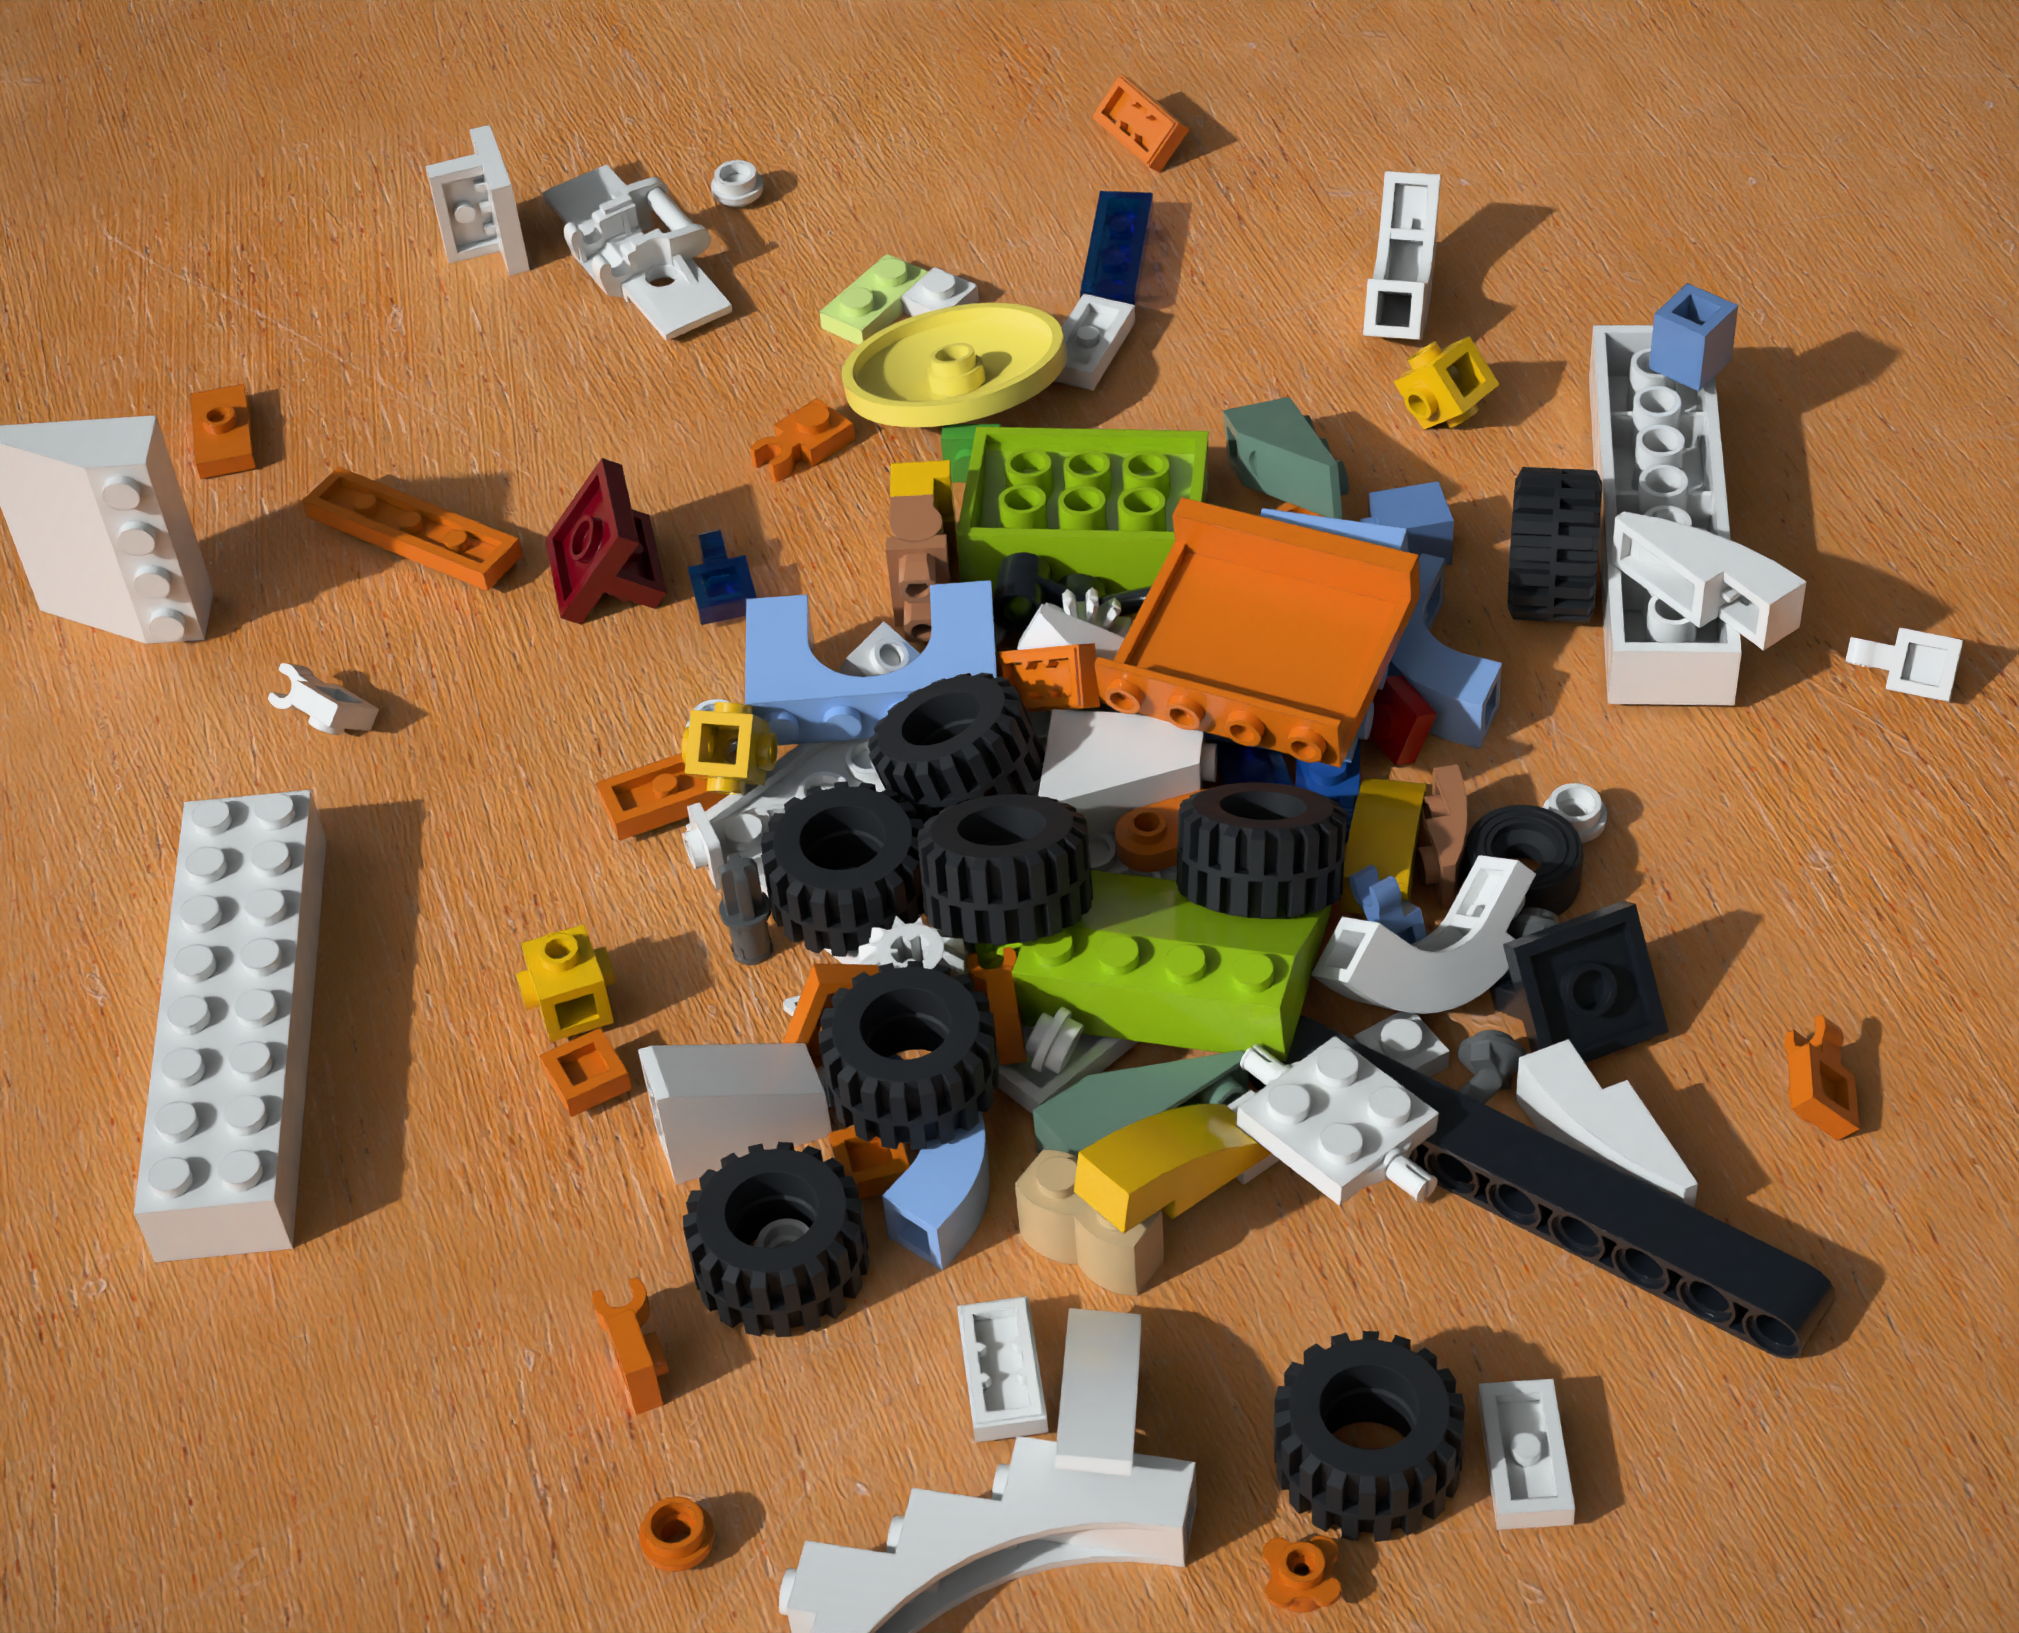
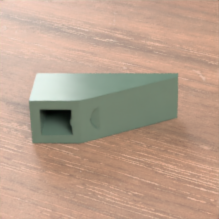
(1283, 457)
(1121, 1097)

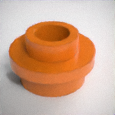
(672, 1517)

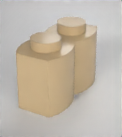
(1072, 1232)

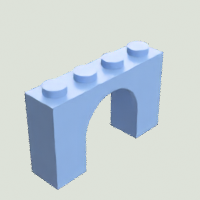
(820, 705)

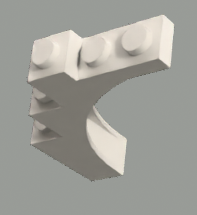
(967, 1544)

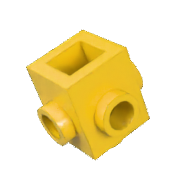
(1445, 383)
(708, 742)
(563, 969)

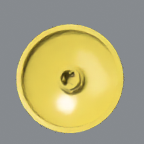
(954, 364)

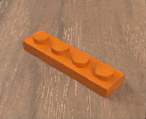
(413, 528)

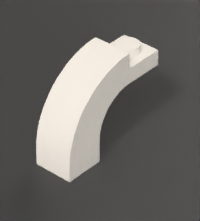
(1405, 257)
(1445, 967)

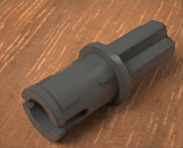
(745, 910)

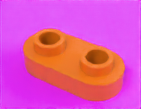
(1149, 835)

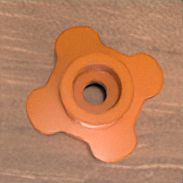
(1300, 1592)

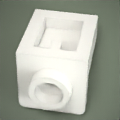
(879, 654)
(711, 843)

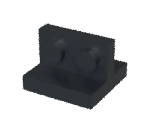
(1584, 984)

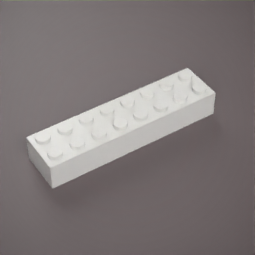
(1664, 460)
(233, 1030)

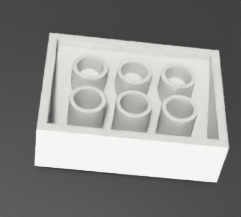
(105, 527)

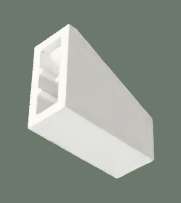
(1121, 763)
(732, 1098)

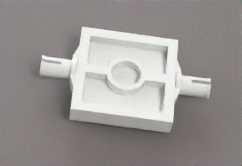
(1338, 1121)

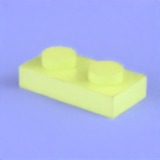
(871, 300)

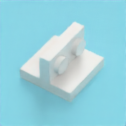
(478, 205)

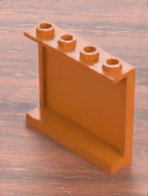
(1263, 633)

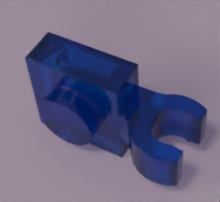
(720, 583)

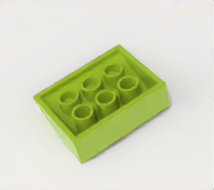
(1078, 500)
(1172, 970)

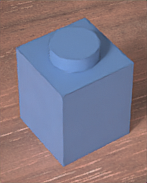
(1693, 337)
(1419, 510)

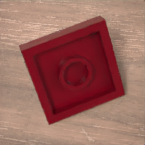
(603, 548)

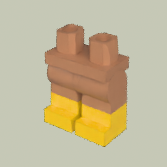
(921, 541)

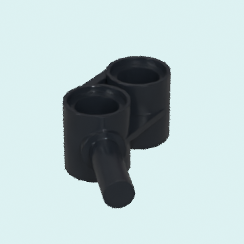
(1026, 584)

